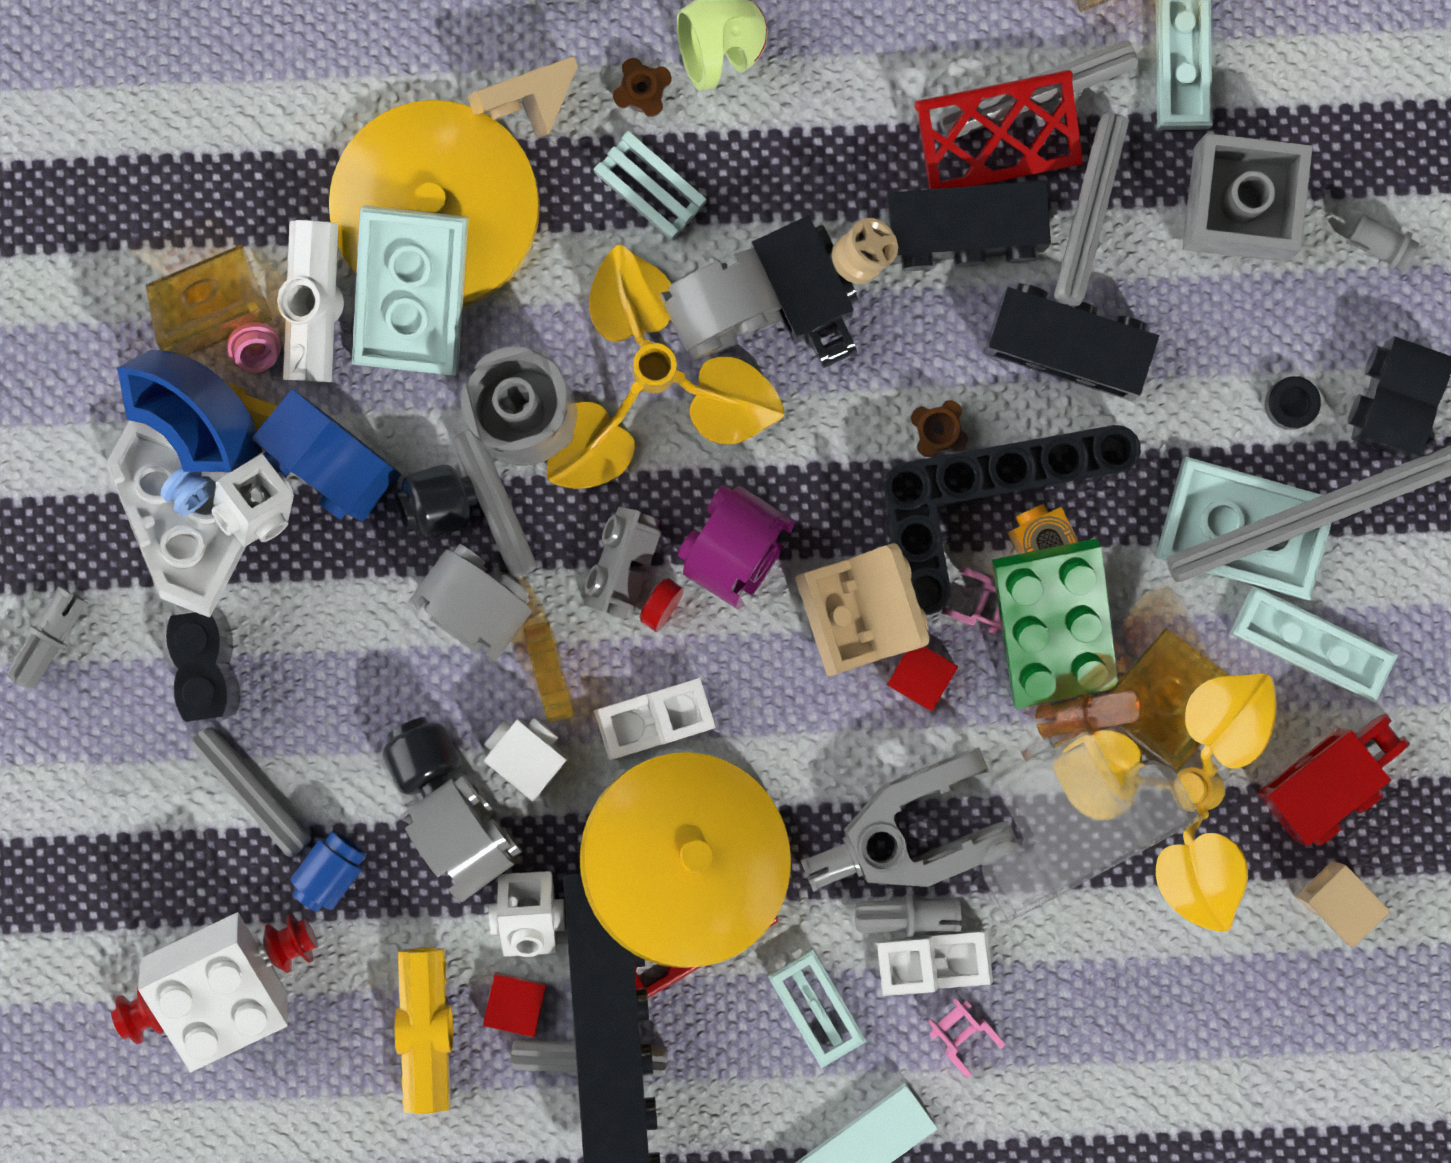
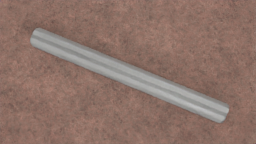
(1310, 515)

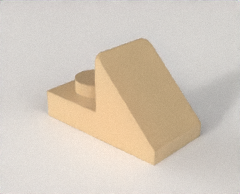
(540, 90)

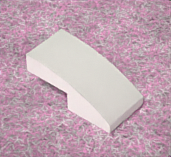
(654, 719)
(934, 962)

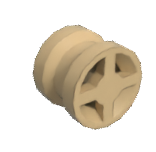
(866, 238)

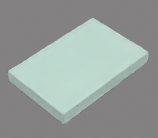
(409, 290)
(1218, 500)

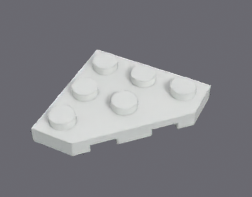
(186, 553)

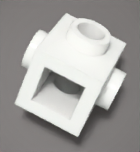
(254, 487)
(527, 914)

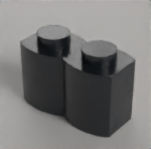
(1400, 397)
(204, 679)

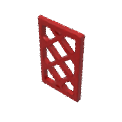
(1030, 162)

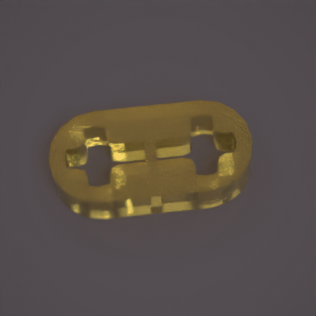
(549, 672)

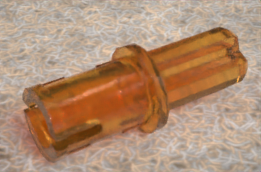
(1090, 713)

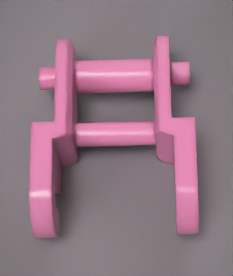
(995, 623)
(940, 1027)

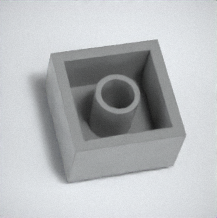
(1247, 197)

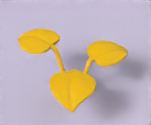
(729, 401)
(1234, 722)

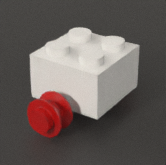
(215, 989)

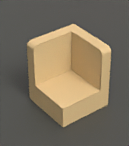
(1343, 903)

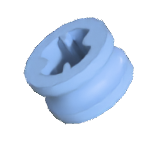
(187, 490)

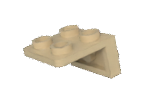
(863, 609)

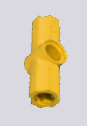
(424, 1030)

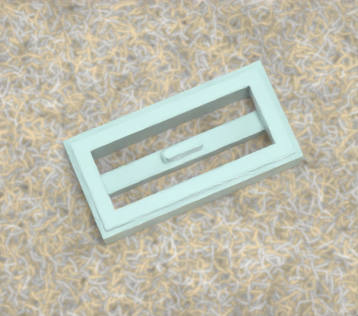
(617, 156)
(795, 968)

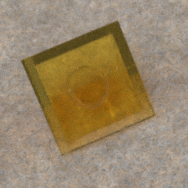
(206, 302)
(1165, 681)

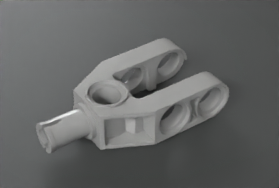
(879, 816)

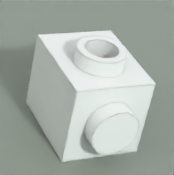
(525, 755)

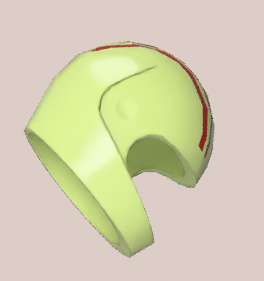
(719, 27)

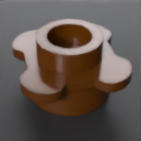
(648, 101)
(927, 419)

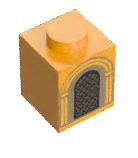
(1041, 530)

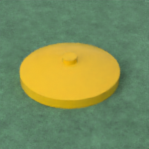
(449, 163)
(685, 860)

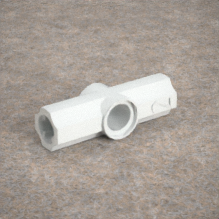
(310, 268)

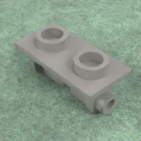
(624, 542)

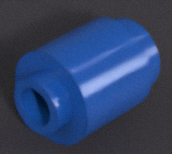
(327, 872)

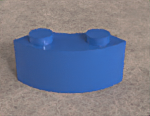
(190, 409)
(326, 456)

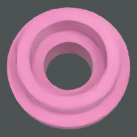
(254, 358)

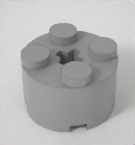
(720, 302)
(492, 399)
(472, 603)
(459, 838)

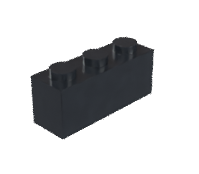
(969, 224)
(1071, 342)

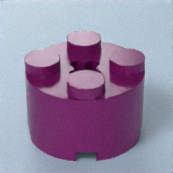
(735, 545)

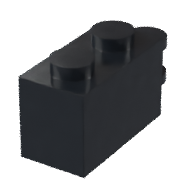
(809, 287)

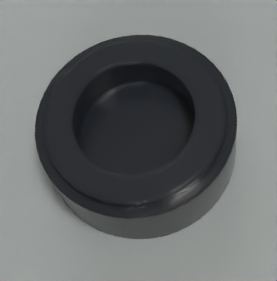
(1292, 403)

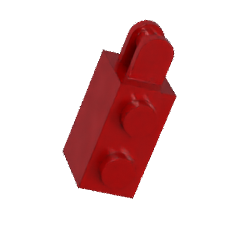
(1333, 781)

